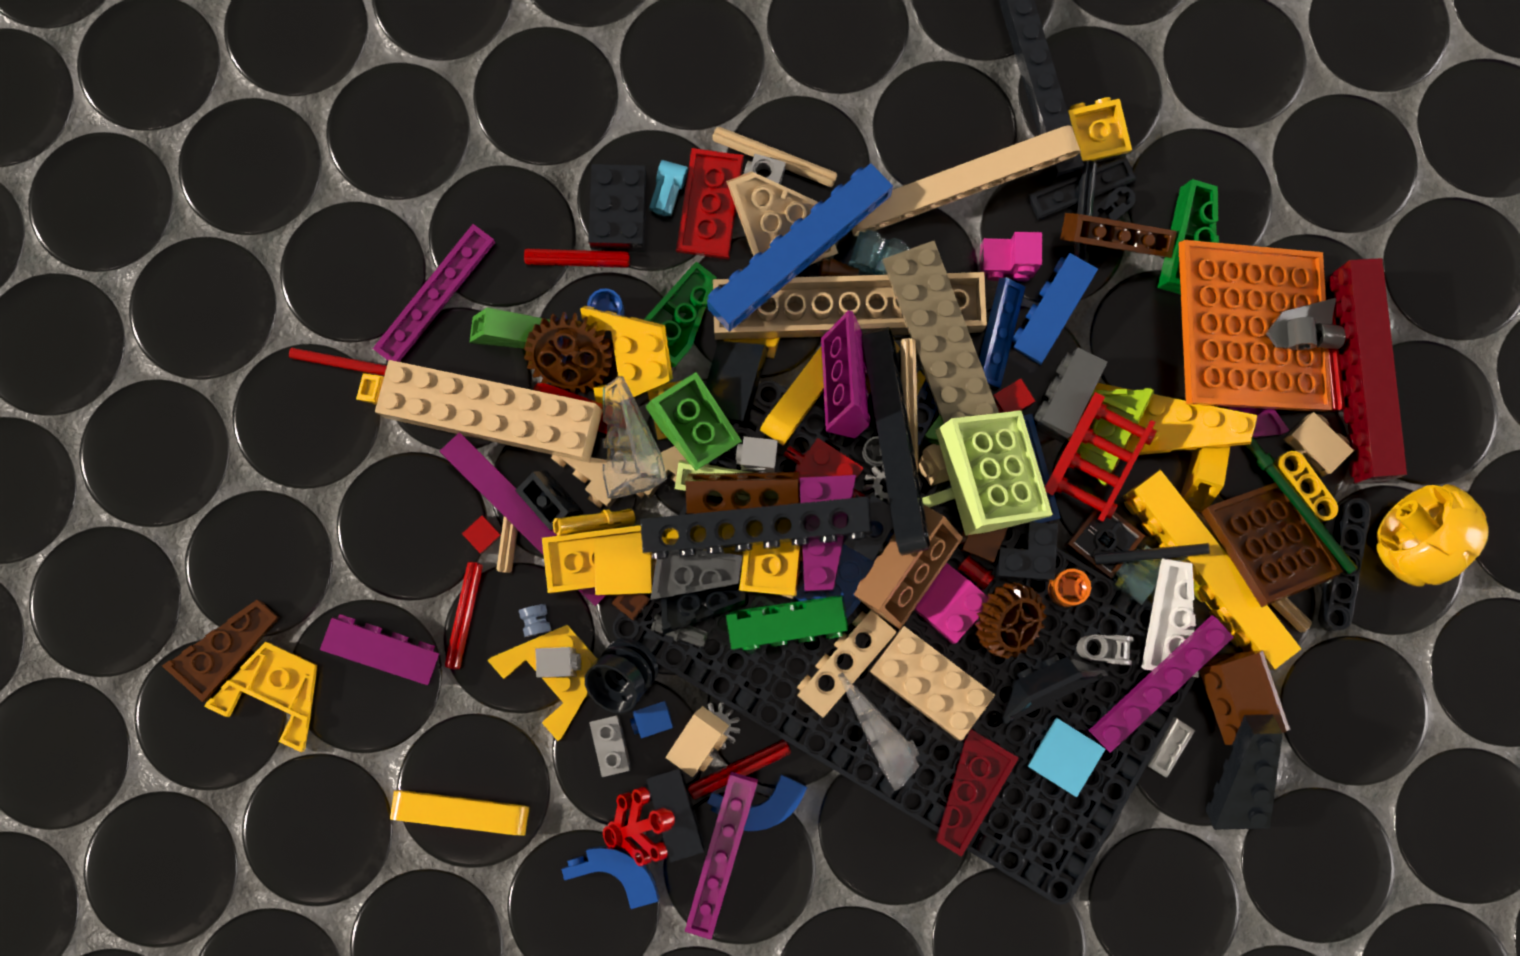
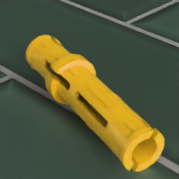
(600, 521)

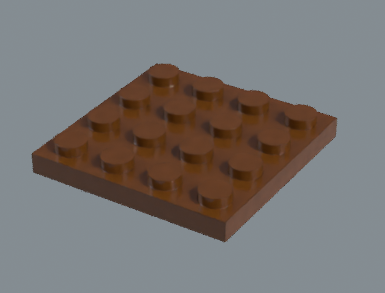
(1271, 544)

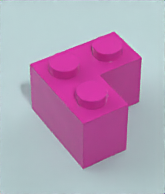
(1012, 257)

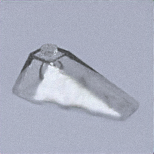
(632, 453)

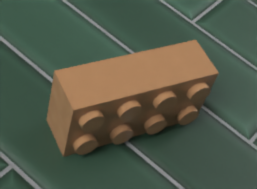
(899, 581)

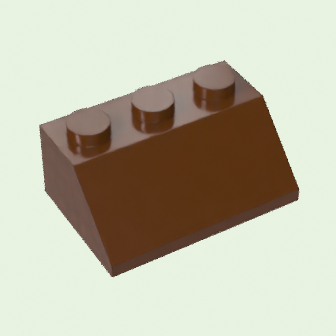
(1239, 687)

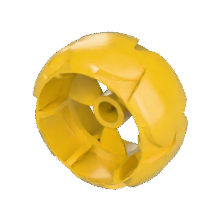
(1432, 535)

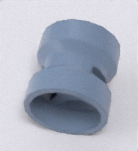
(535, 620)

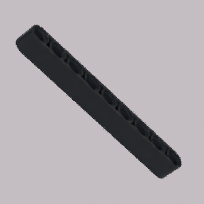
(895, 442)

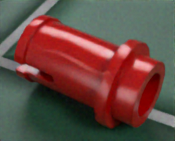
(976, 572)

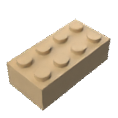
(931, 683)

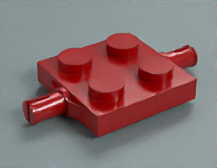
(824, 461)

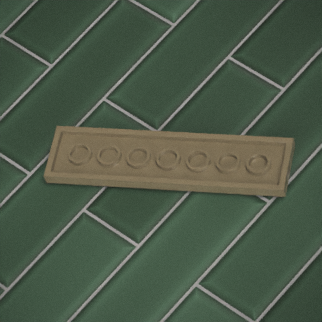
(939, 333)

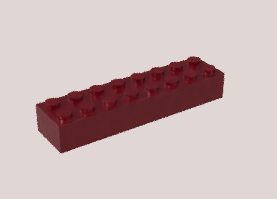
(1368, 372)

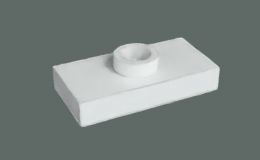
(1170, 747)

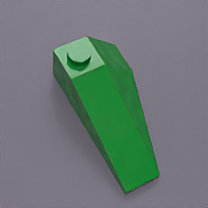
(683, 310)

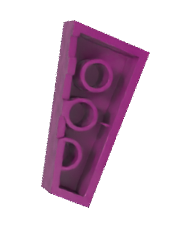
(823, 559)
(380, 650)

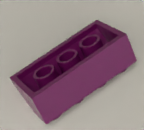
(845, 378)

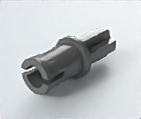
(688, 634)

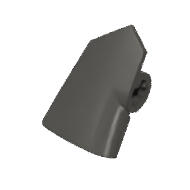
(1307, 328)

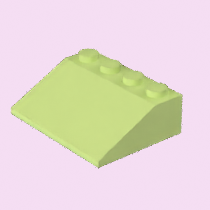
(993, 471)

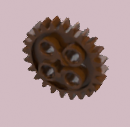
(568, 353)

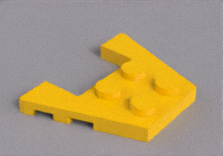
(638, 349)
(278, 680)
(569, 689)

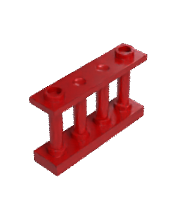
(1072, 459)

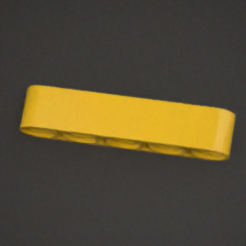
(796, 401)
(459, 812)

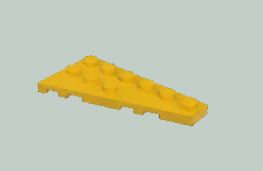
(1190, 426)

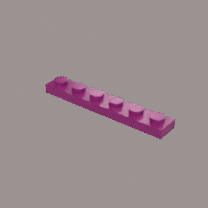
(434, 294)
(1161, 683)
(721, 855)

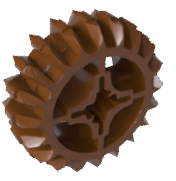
(1010, 620)

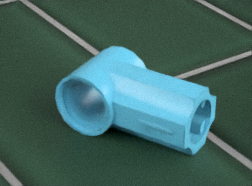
(669, 181)

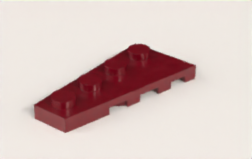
(976, 784)

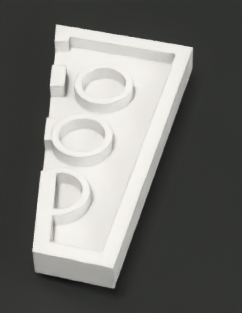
(1171, 613)

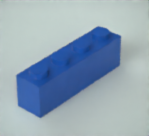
(1054, 309)

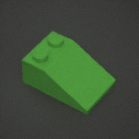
(693, 421)

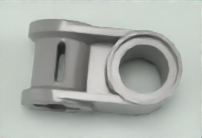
(1111, 649)

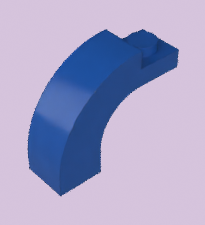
(772, 811)
(636, 879)

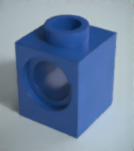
(651, 720)

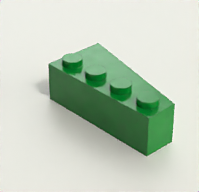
(1193, 220)
(787, 622)

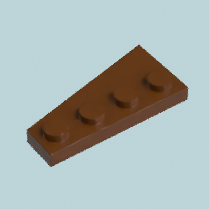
(216, 656)

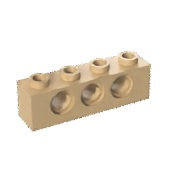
(879, 633)

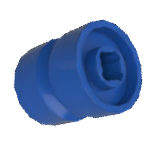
(606, 301)

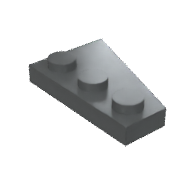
(694, 573)

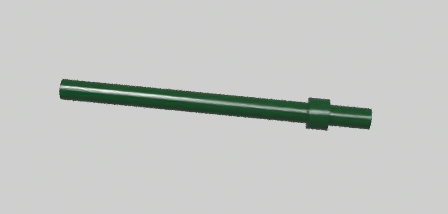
(1266, 462)

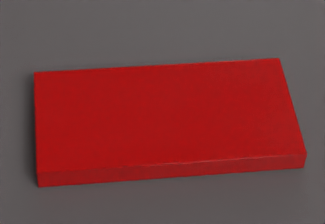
(708, 204)

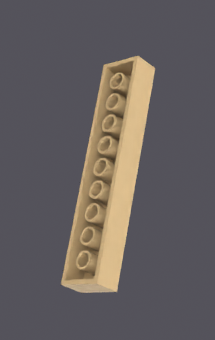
(816, 303)

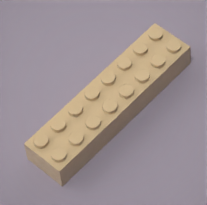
(489, 410)

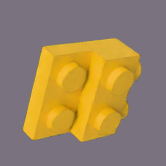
(1100, 129)

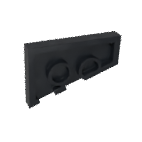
(694, 607)

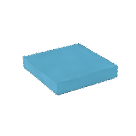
(1066, 757)

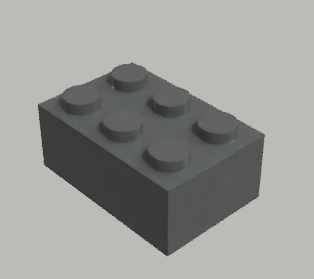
(1069, 394)

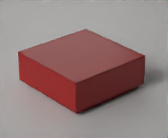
(481, 534)

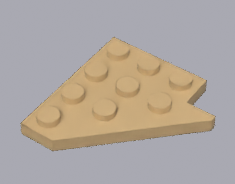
(768, 210)

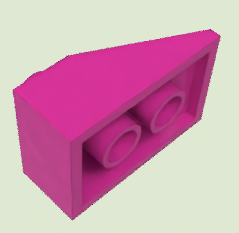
(951, 604)

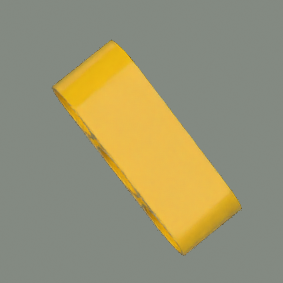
(1304, 472)

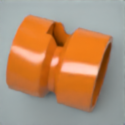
(1069, 588)

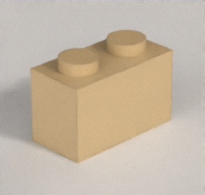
(1319, 443)
(698, 741)

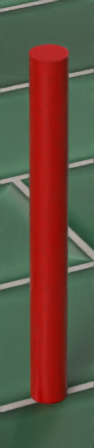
(337, 361)

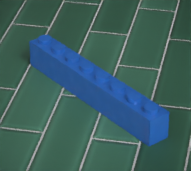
(799, 247)

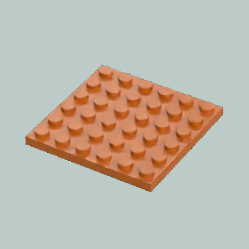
(1227, 308)

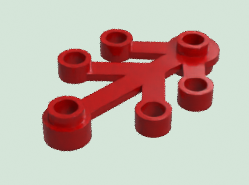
(617, 834)

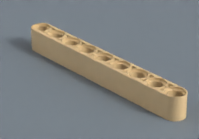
(973, 177)

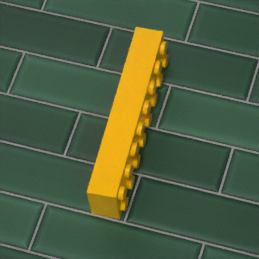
(1214, 574)

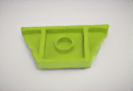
(1126, 403)

